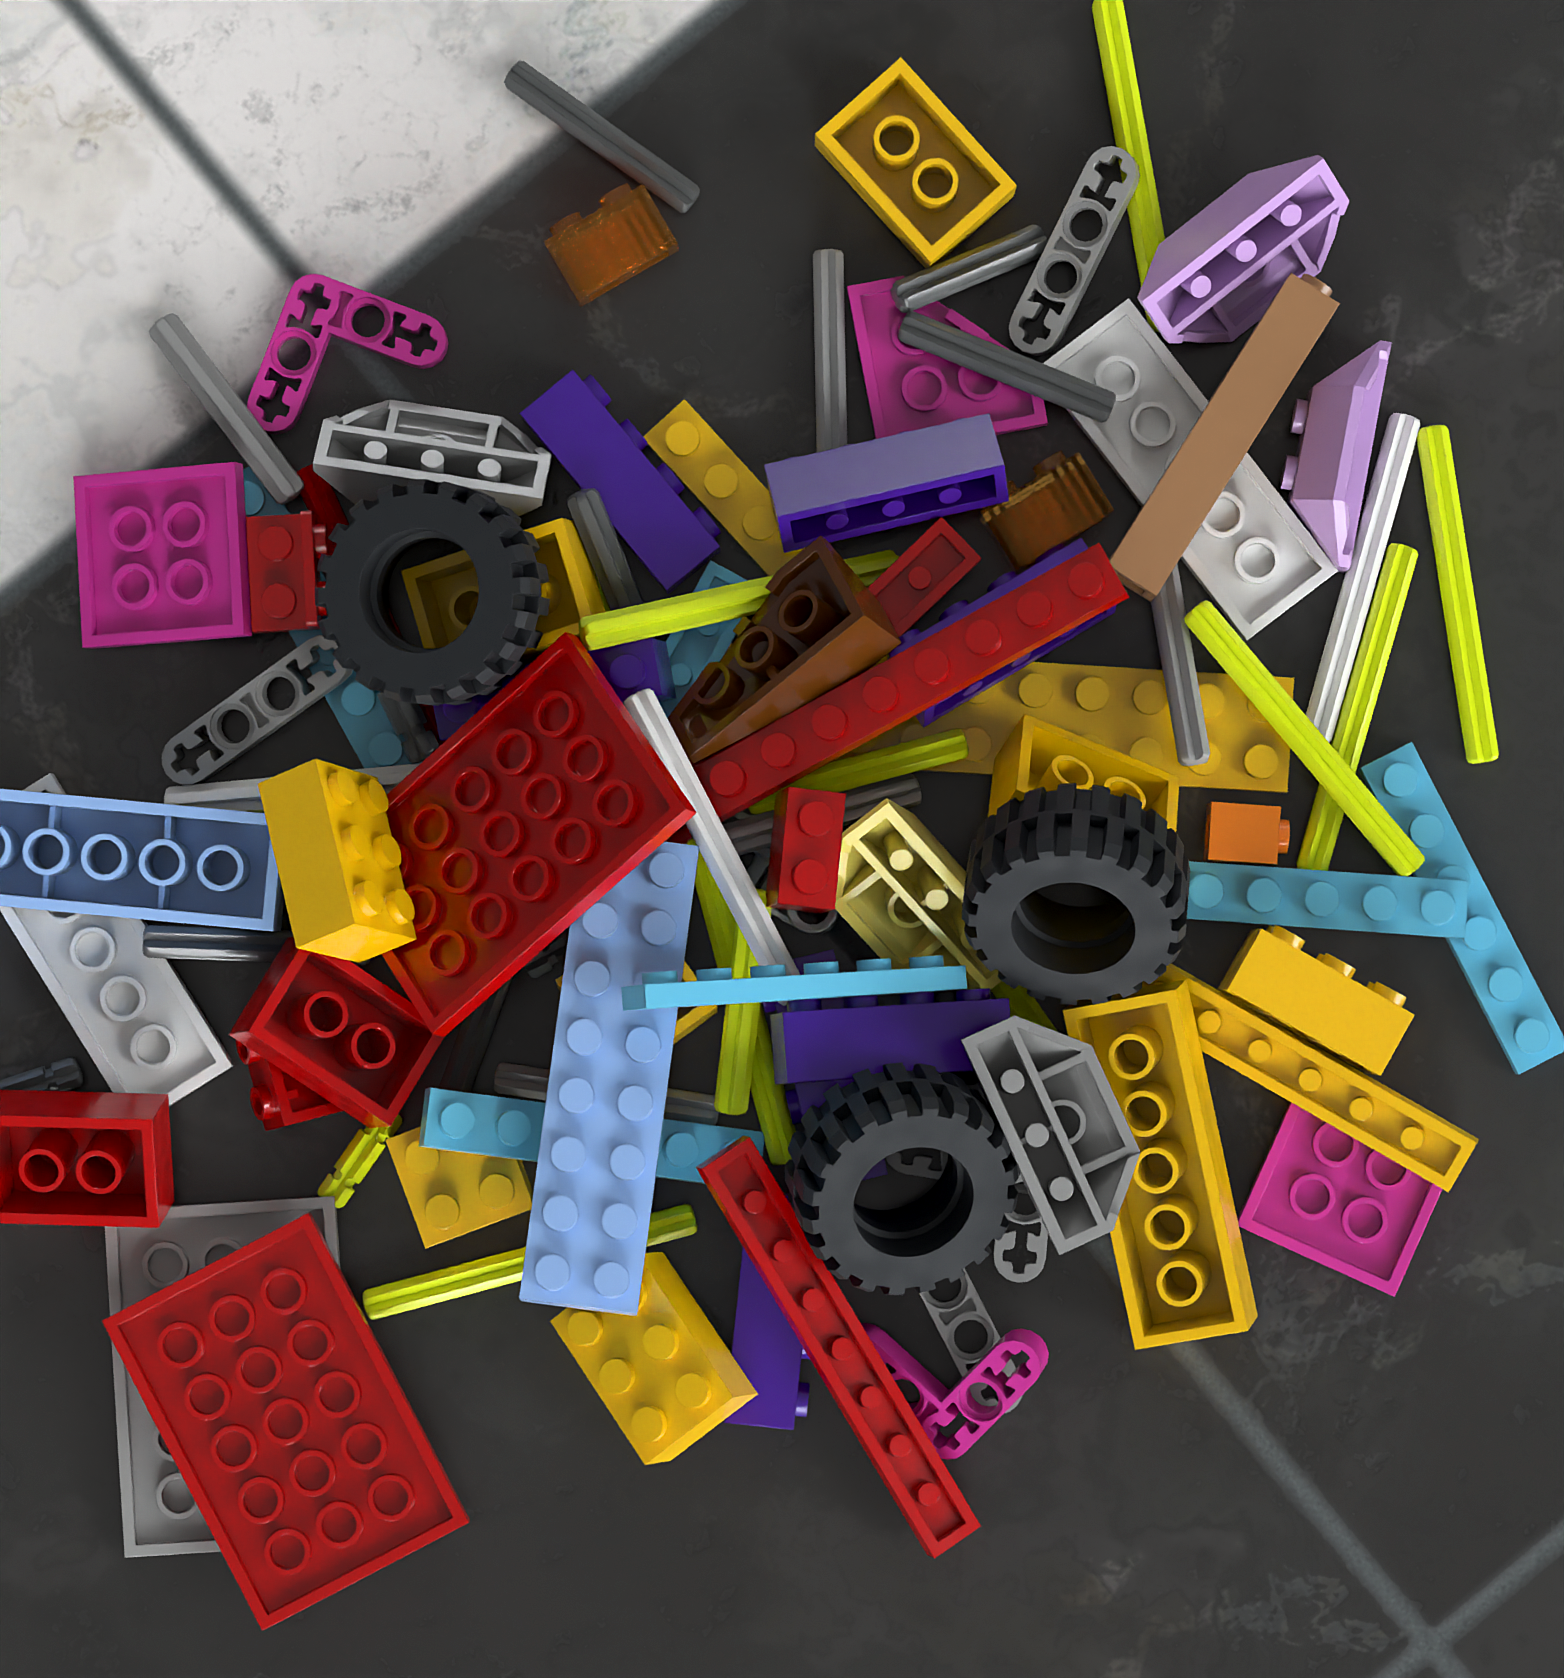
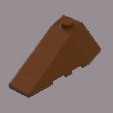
(799, 645)

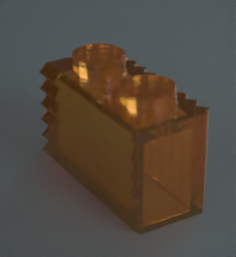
(610, 243)
(1046, 510)

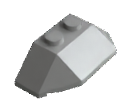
(420, 441)
(1059, 1125)

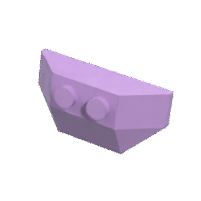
(1237, 252)
(1335, 452)

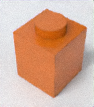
(1245, 833)

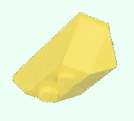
(905, 892)

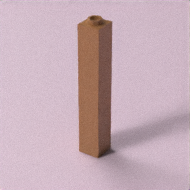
(1223, 434)

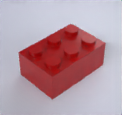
(338, 1033)
(85, 1158)

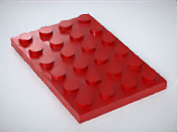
(522, 829)
(286, 1421)

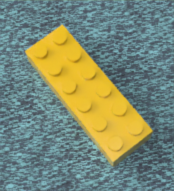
(1178, 1221)

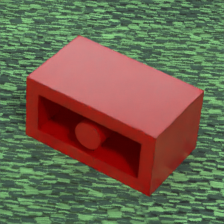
(805, 850)

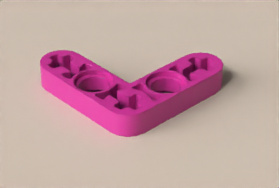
(334, 322)
(940, 1405)

